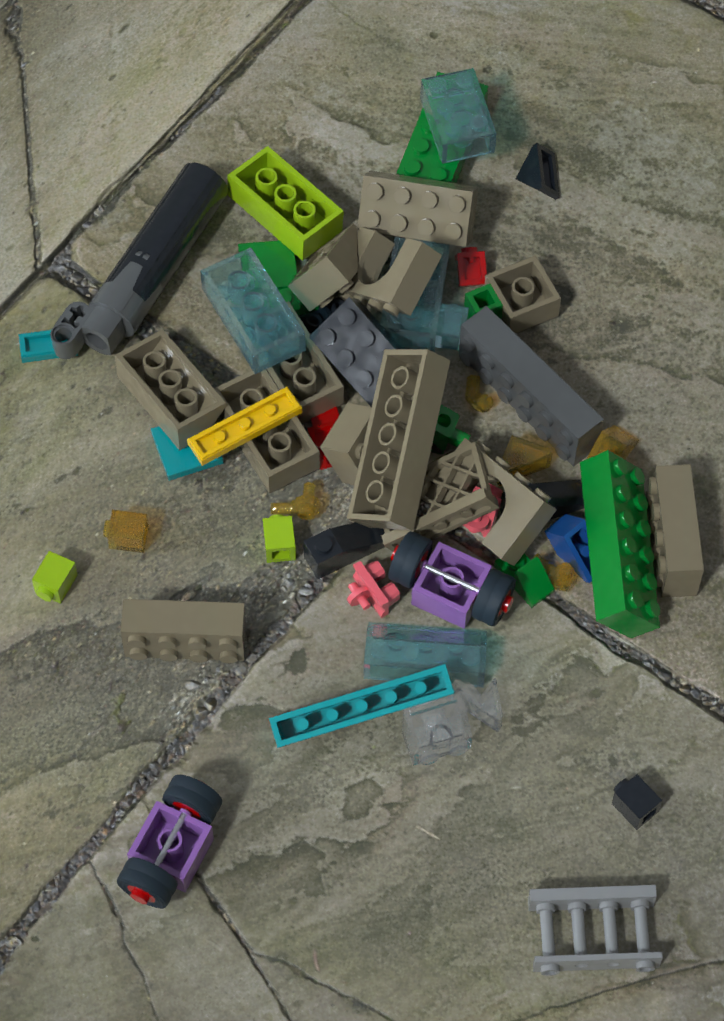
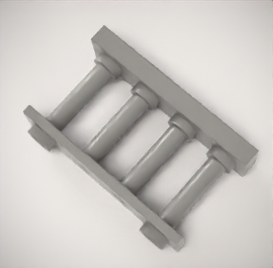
(608, 901)

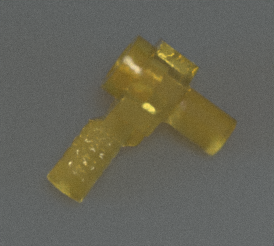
(305, 506)
(562, 576)

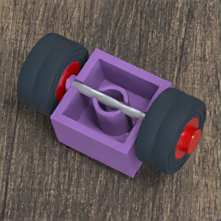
(451, 582)
(171, 842)

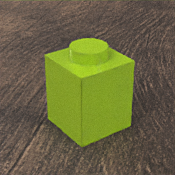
(279, 538)
(54, 577)

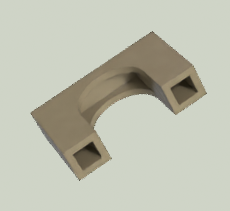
(403, 283)
(524, 510)

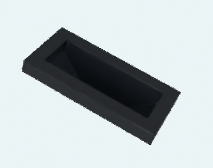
(540, 171)

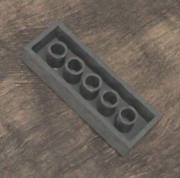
(529, 386)

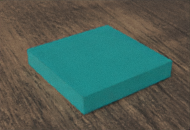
(175, 461)

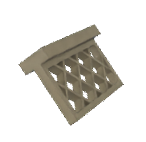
(461, 510)

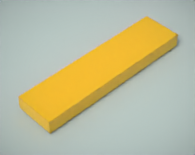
(244, 426)

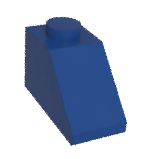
(570, 543)

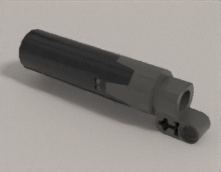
(144, 266)

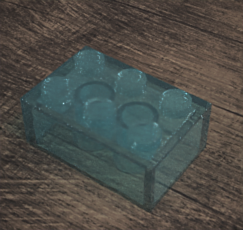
(458, 115)

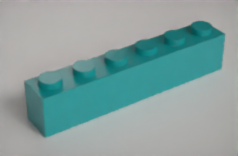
(361, 706)

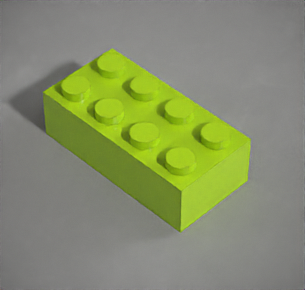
(285, 203)

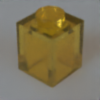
(127, 531)

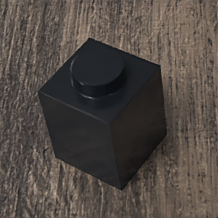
(636, 801)

